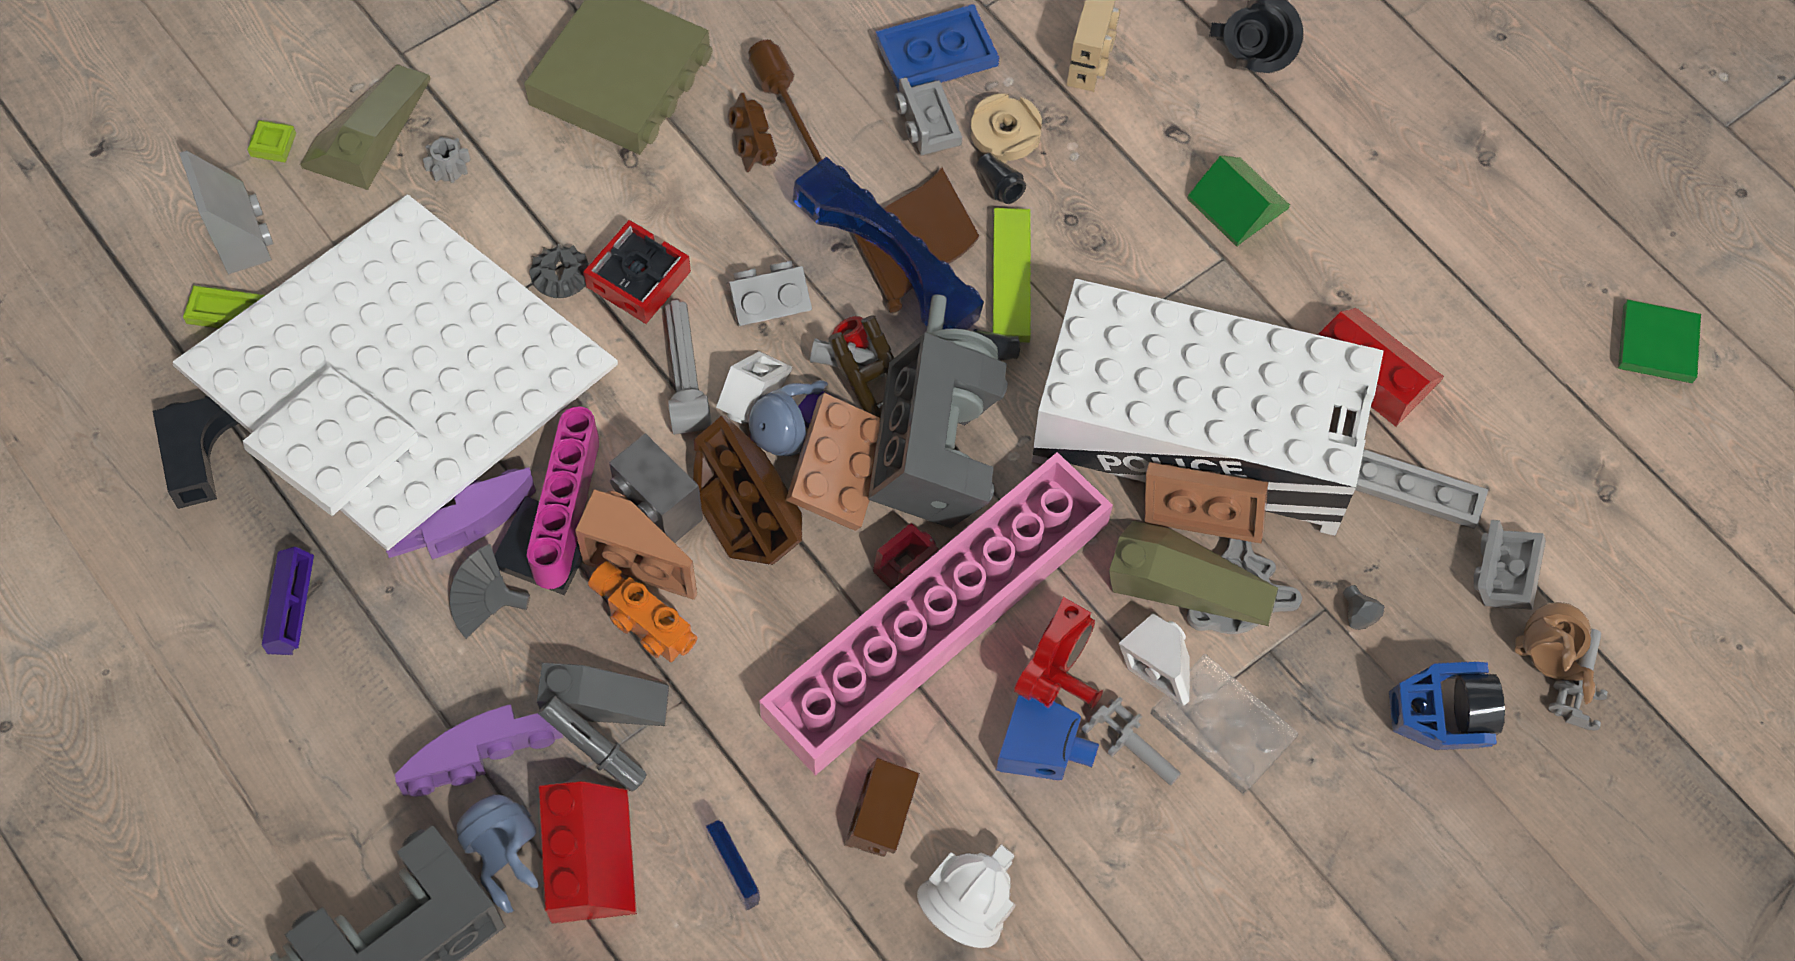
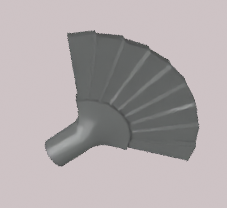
(480, 592)

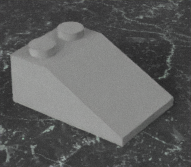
(228, 214)

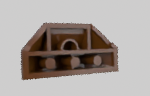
(744, 496)

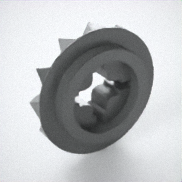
(544, 275)

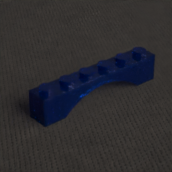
(837, 201)

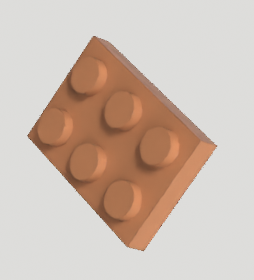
(836, 462)
(1205, 502)

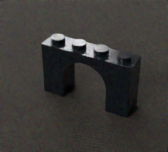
(185, 443)

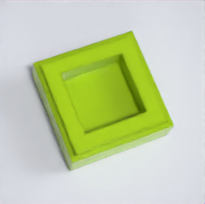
(271, 141)

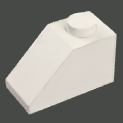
(749, 382)
(1159, 657)

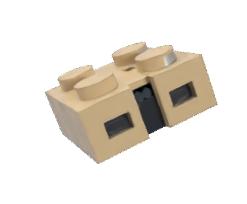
(1093, 43)

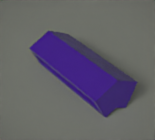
(282, 600)

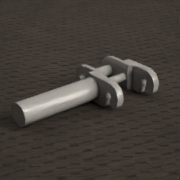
(1573, 714)
(1132, 740)

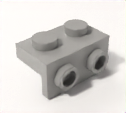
(928, 116)
(770, 294)
(1509, 567)

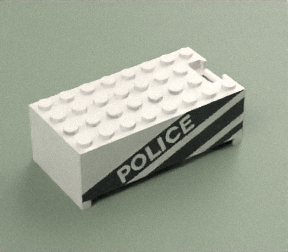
(1207, 394)

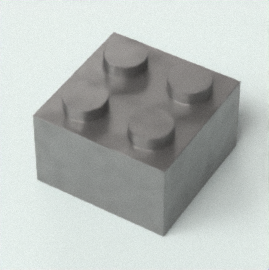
(657, 487)

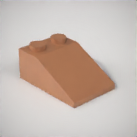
(624, 536)

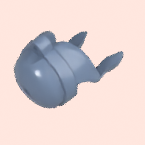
(777, 420)
(497, 831)

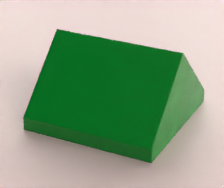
(1236, 199)

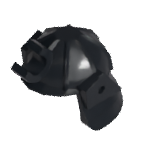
(1262, 35)

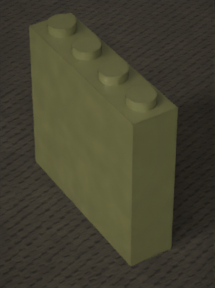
(619, 70)

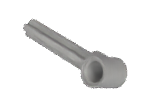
(689, 405)

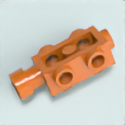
(642, 615)

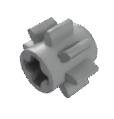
(446, 159)

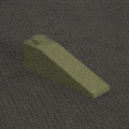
(365, 133)
(1176, 571)

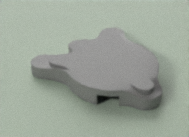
(1241, 554)

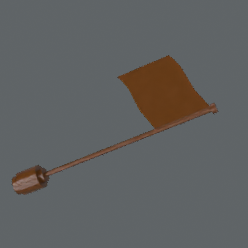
(927, 212)

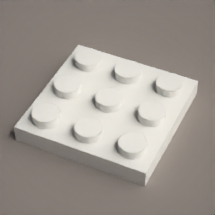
(330, 441)

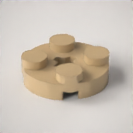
(1006, 145)

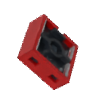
(637, 271)

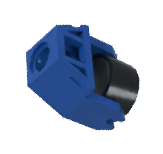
(1476, 700)

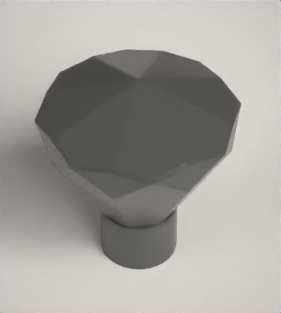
(1362, 610)

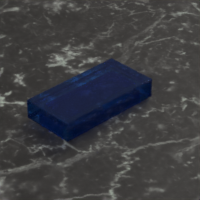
(733, 864)

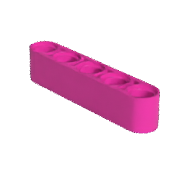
(578, 444)

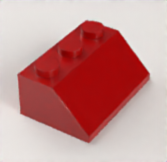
(1402, 376)
(586, 852)

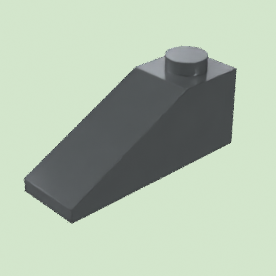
(604, 694)

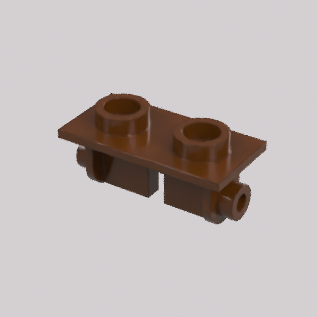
(747, 120)

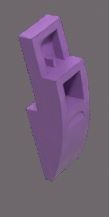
(476, 513)
(459, 752)

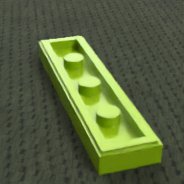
(1012, 273)

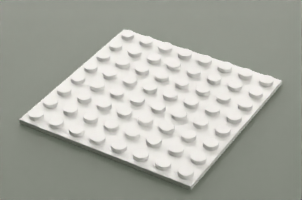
(424, 334)

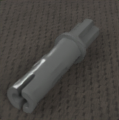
(593, 743)

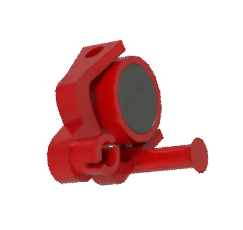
(1055, 656)

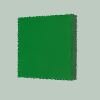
(1659, 341)

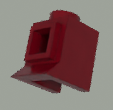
(909, 541)

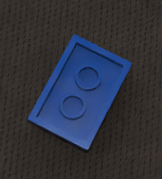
(938, 47)

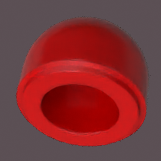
(857, 336)

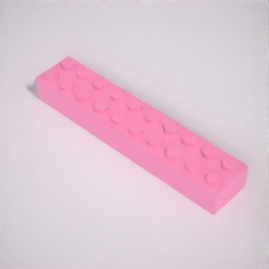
(934, 613)

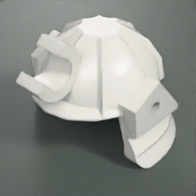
(969, 897)

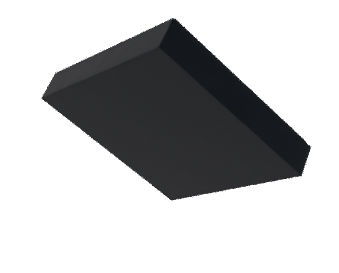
(512, 551)

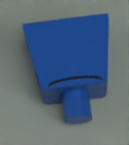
(1043, 741)

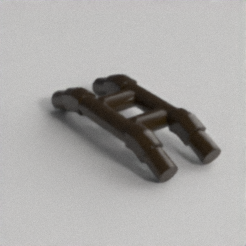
(859, 377)

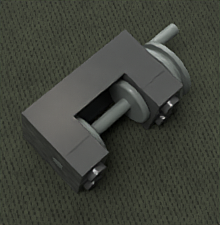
(928, 391)
(438, 922)

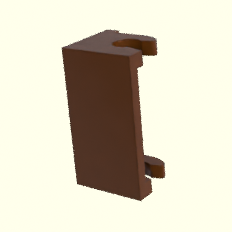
(882, 808)

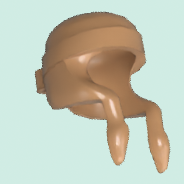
(1555, 640)

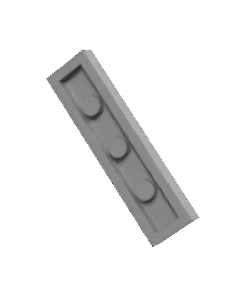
(1421, 489)

